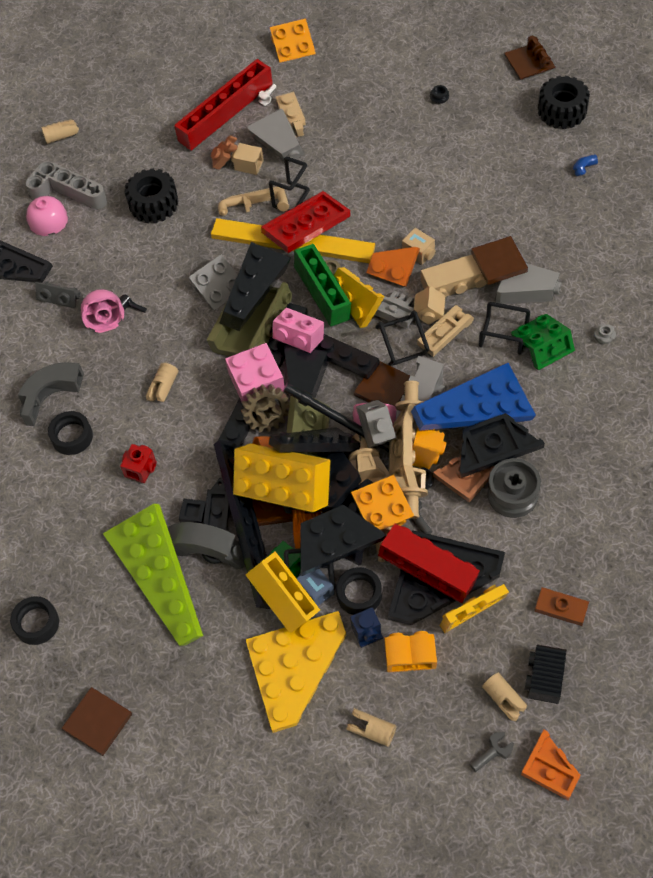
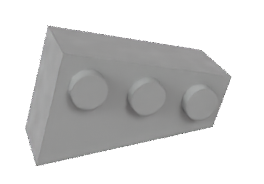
(430, 379)

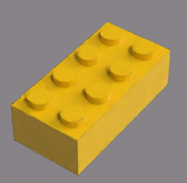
(281, 477)

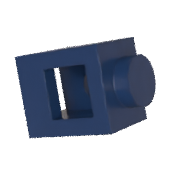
(366, 627)

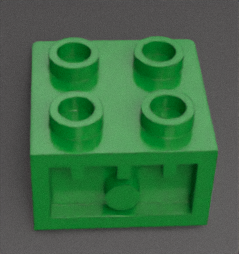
(546, 340)

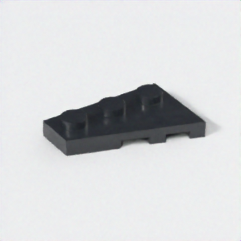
(21, 265)

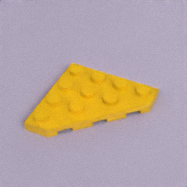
(293, 666)

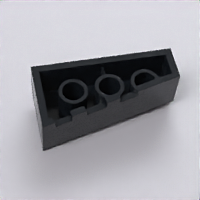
(254, 281)

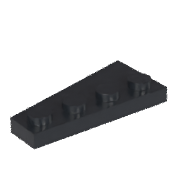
(315, 441)

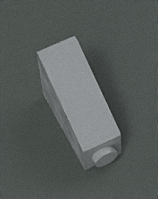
(277, 135)
(530, 287)

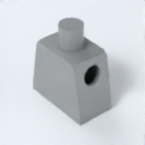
(376, 423)

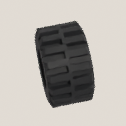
(563, 101)
(151, 207)

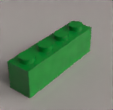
(322, 285)

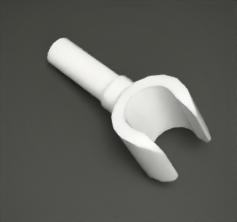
(265, 97)

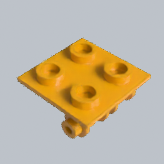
(292, 40)
(383, 503)

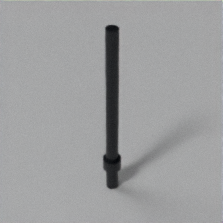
(306, 398)

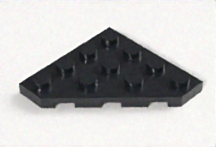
(417, 600)

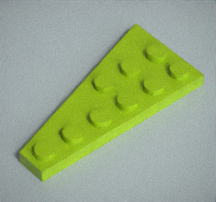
(151, 560)

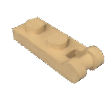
(445, 330)

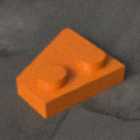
(394, 265)
(550, 768)

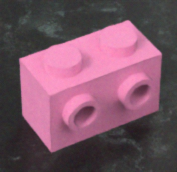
(298, 330)

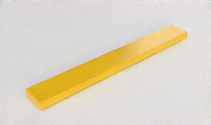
(326, 245)

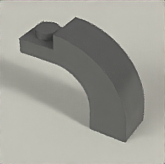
(43, 383)
(206, 540)

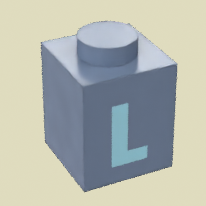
(317, 586)

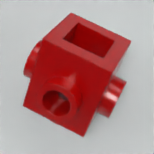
(138, 463)

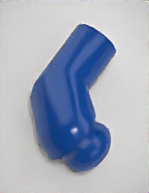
(583, 162)

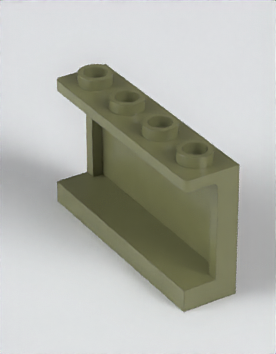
(256, 330)

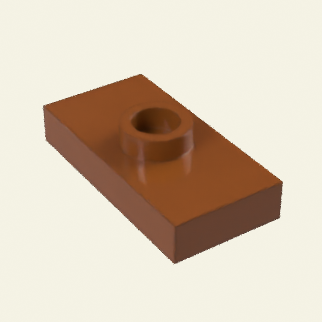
(561, 606)

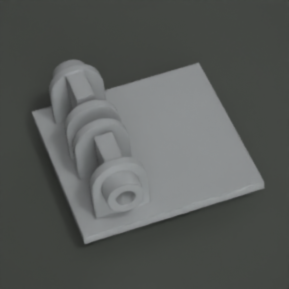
(214, 281)

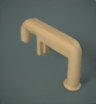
(254, 197)

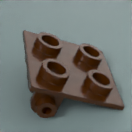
(529, 59)

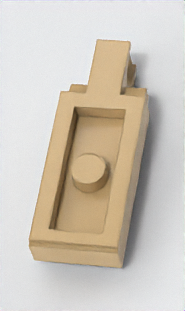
(292, 109)

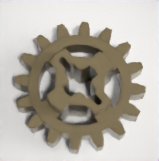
(265, 408)

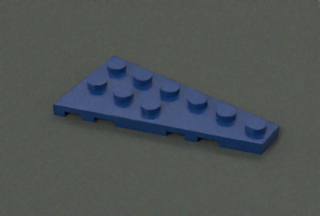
(475, 402)

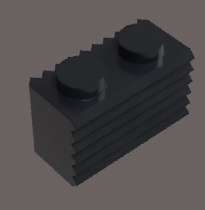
(547, 674)

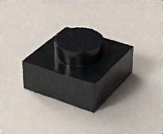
(192, 511)

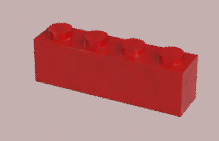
(428, 562)

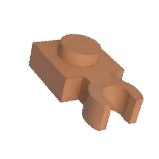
(221, 153)

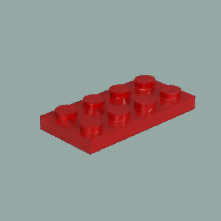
(305, 221)

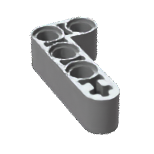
(51, 177)

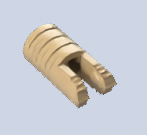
(59, 131)
(162, 382)
(504, 696)
(376, 729)

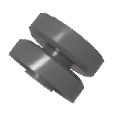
(514, 487)

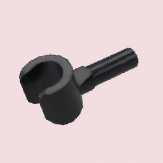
(126, 301)

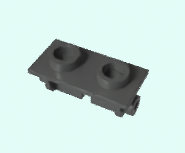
(57, 295)

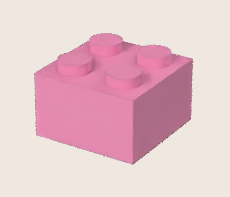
(253, 369)

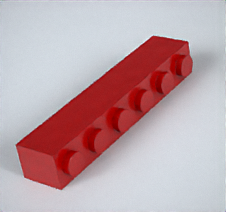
(223, 104)

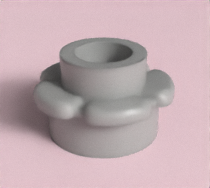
(603, 337)

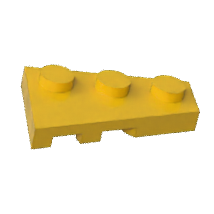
(362, 297)
(473, 607)

